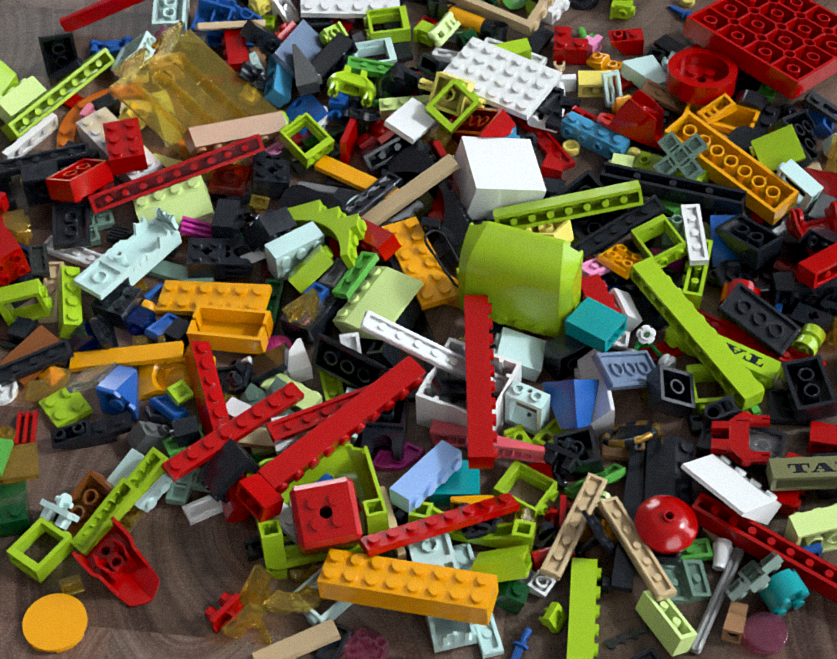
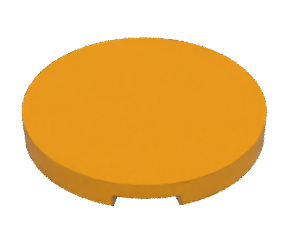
(55, 623)

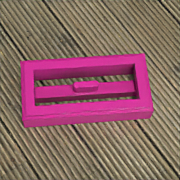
(197, 226)

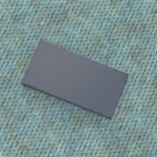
(307, 41)
(624, 369)

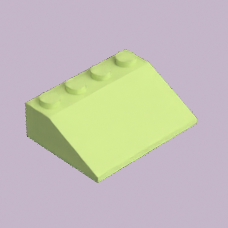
(381, 292)

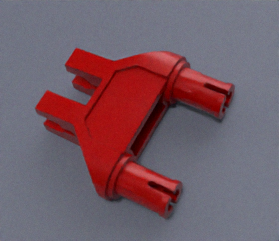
(737, 440)

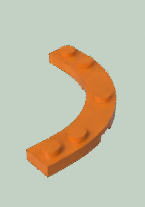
(68, 127)

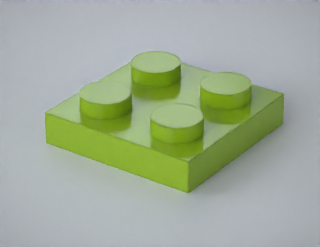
(65, 407)

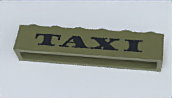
(802, 473)

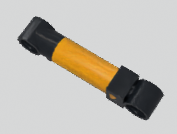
(484, 26)

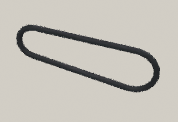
(439, 262)

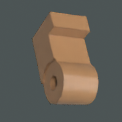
(735, 622)

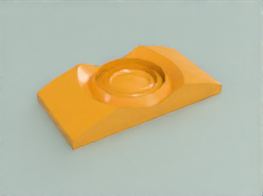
(157, 377)

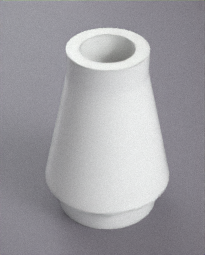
(721, 553)

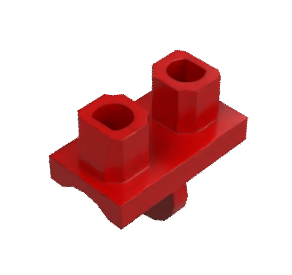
(554, 515)
(230, 608)

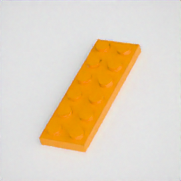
(420, 264)
(183, 296)

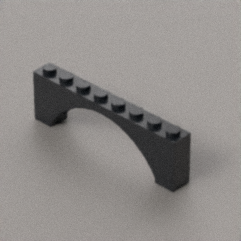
(412, 163)

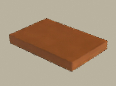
(35, 341)

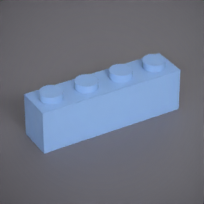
(425, 476)

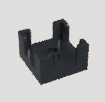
(398, 82)

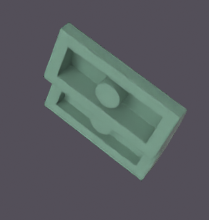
(689, 581)

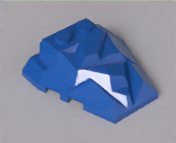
(219, 12)

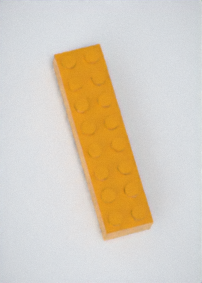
(734, 168)
(408, 586)

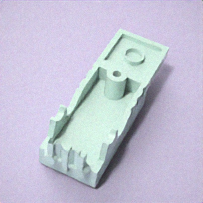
(133, 257)
(444, 633)

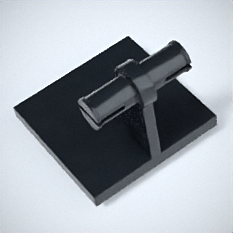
(599, 538)

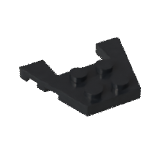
(552, 106)

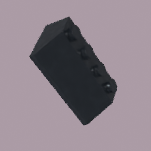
(345, 363)
(663, 470)

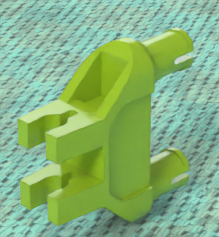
(352, 85)

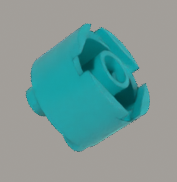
(784, 592)

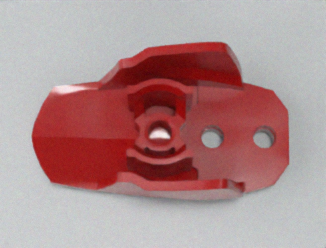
(637, 119)
(123, 569)

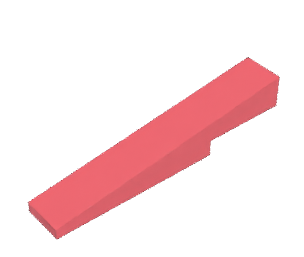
(507, 448)

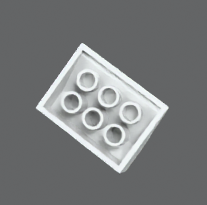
(734, 487)

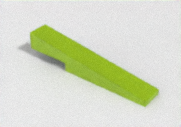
(120, 500)

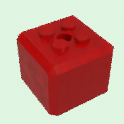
(318, 534)

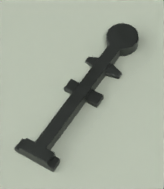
(612, 643)

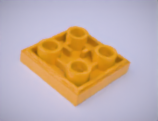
(619, 260)

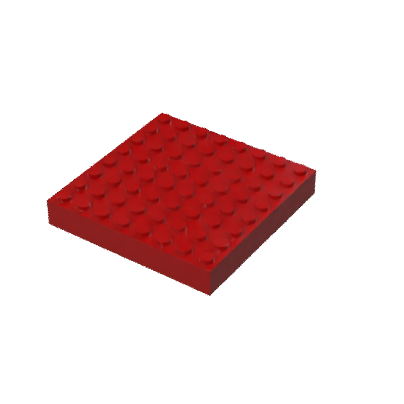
(775, 41)

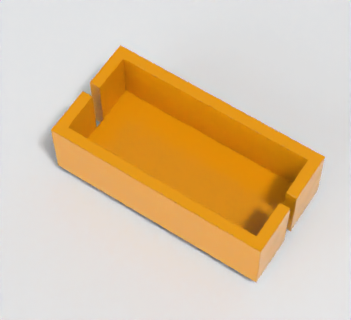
(742, 117)
(231, 328)

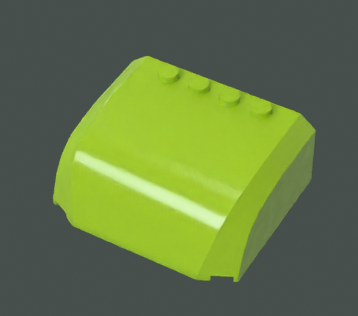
(524, 273)
(344, 462)

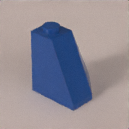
(120, 392)
(572, 401)

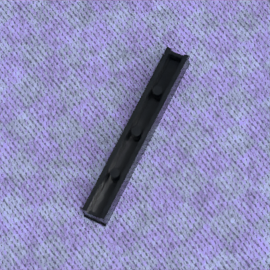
(677, 189)

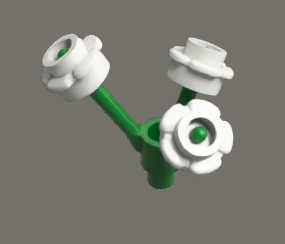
(645, 339)

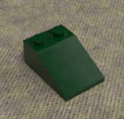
(14, 509)

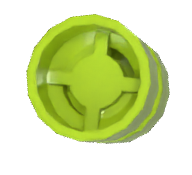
(809, 339)

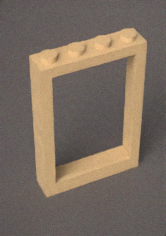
(515, 22)

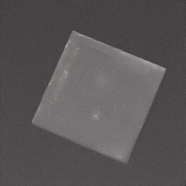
(90, 377)

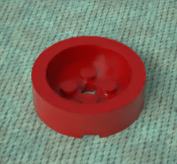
(713, 68)

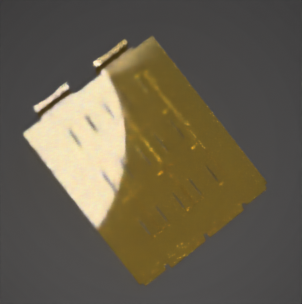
(184, 89)

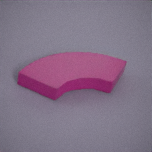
(411, 455)

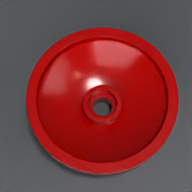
(666, 534)

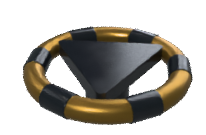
(631, 434)

